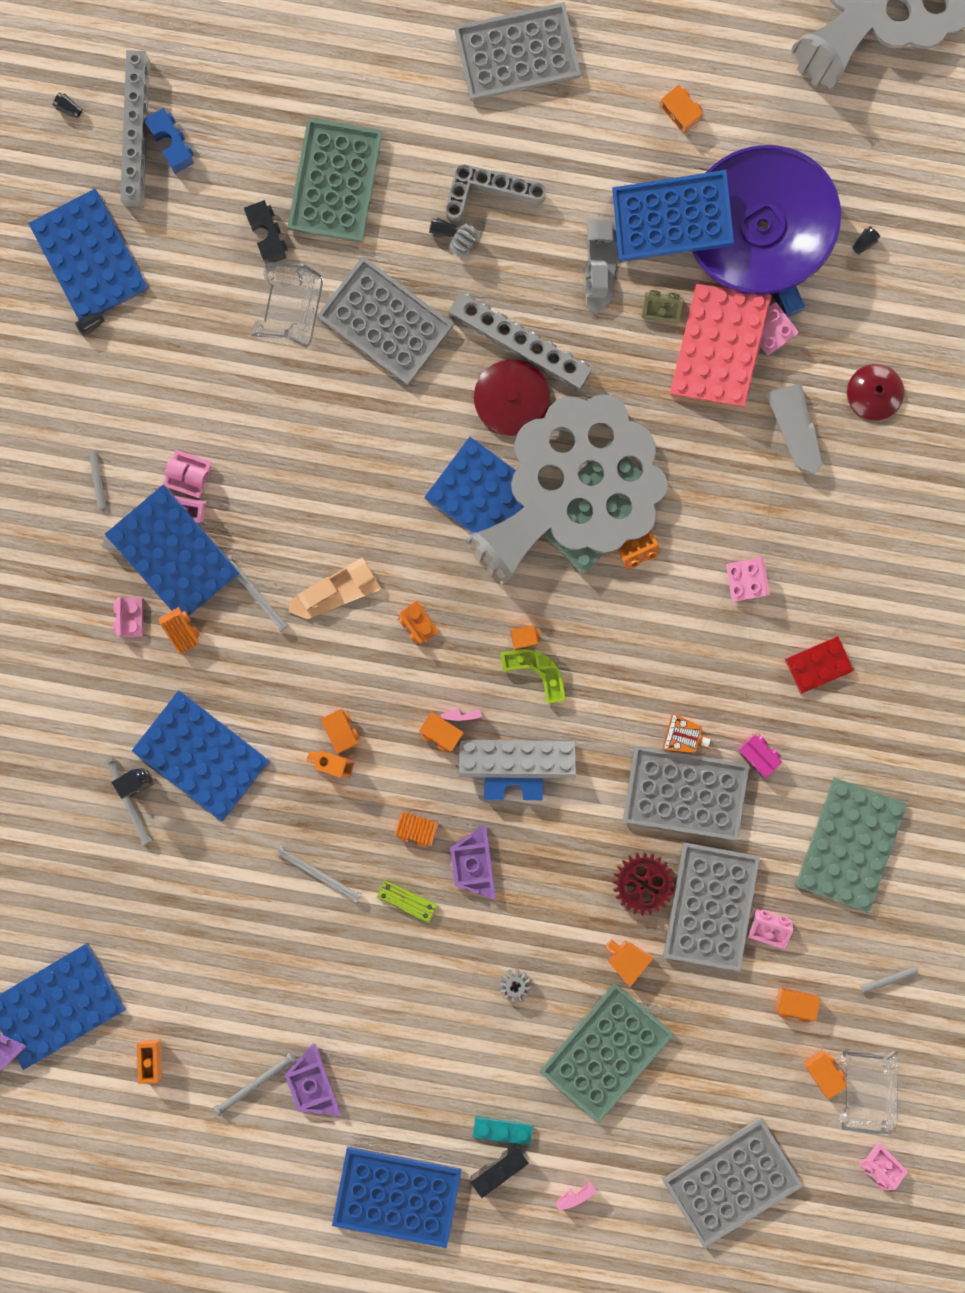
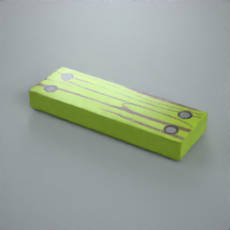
(406, 901)

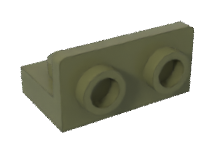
(662, 307)

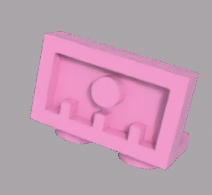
(128, 617)
(771, 929)
(883, 1168)

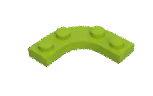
(541, 665)

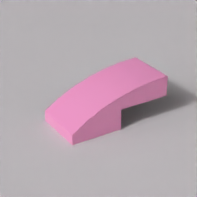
(456, 715)
(571, 1199)

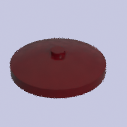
(510, 396)

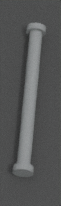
(259, 598)
(129, 804)
(318, 874)
(219, 1109)

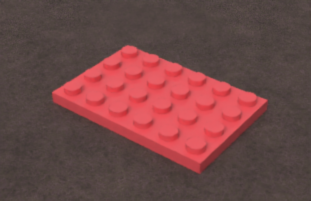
(720, 345)

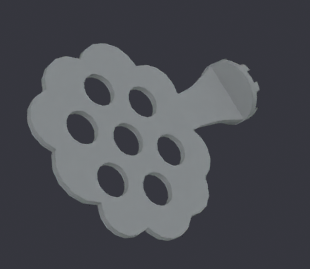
(828, 50)
(510, 540)

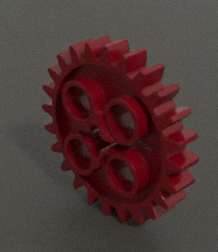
(634, 898)

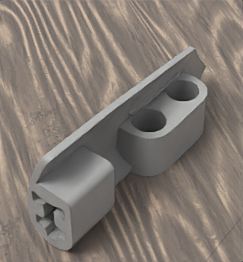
(600, 264)
(794, 422)

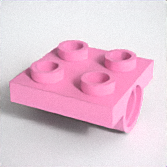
(777, 330)
(187, 474)
(748, 579)

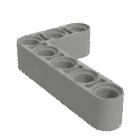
(489, 187)

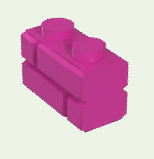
(759, 755)

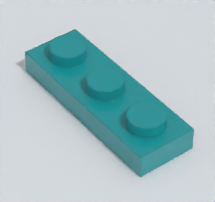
(502, 1130)

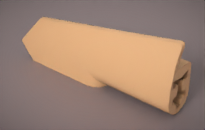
(334, 591)

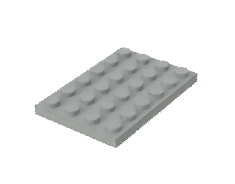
(517, 51)
(385, 320)
(686, 793)
(711, 906)
(732, 1182)

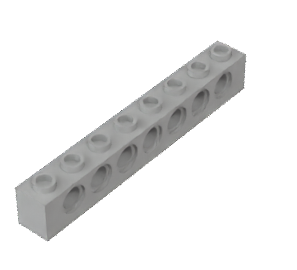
(135, 129)
(466, 301)

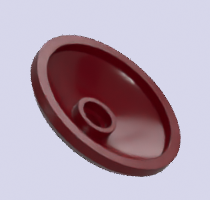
(866, 400)

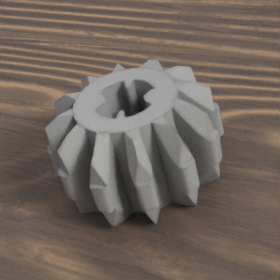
(464, 240)
(521, 987)

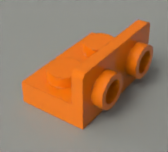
(639, 550)
(418, 623)

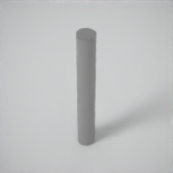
(97, 480)
(888, 980)

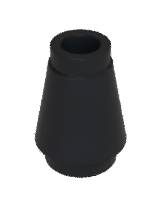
(66, 105)
(442, 228)
(866, 240)
(89, 323)

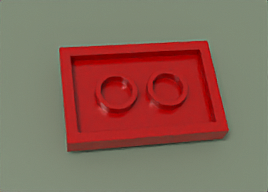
(819, 665)

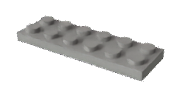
(517, 759)

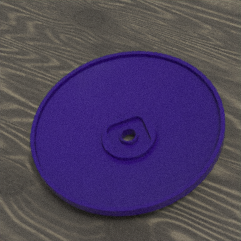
(802, 217)

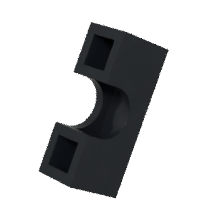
(259, 217)
(132, 782)
(506, 1166)

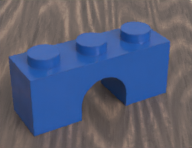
(162, 127)
(531, 787)

